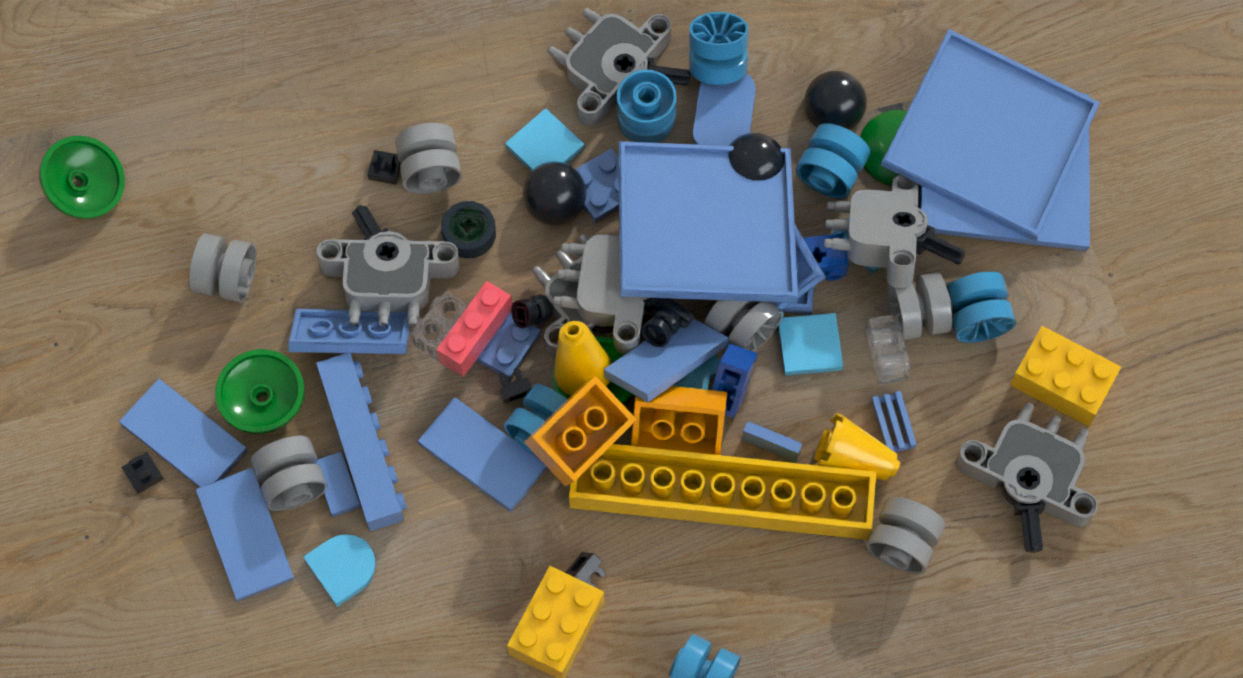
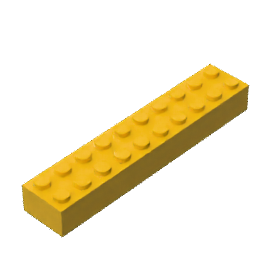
(728, 491)

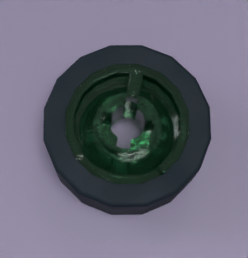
(479, 238)

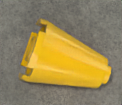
(578, 358)
(854, 448)

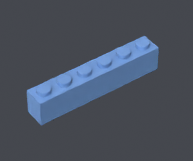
(360, 442)

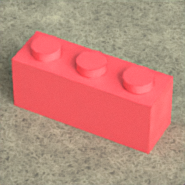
(474, 329)

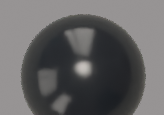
(835, 100)
(756, 156)
(554, 193)

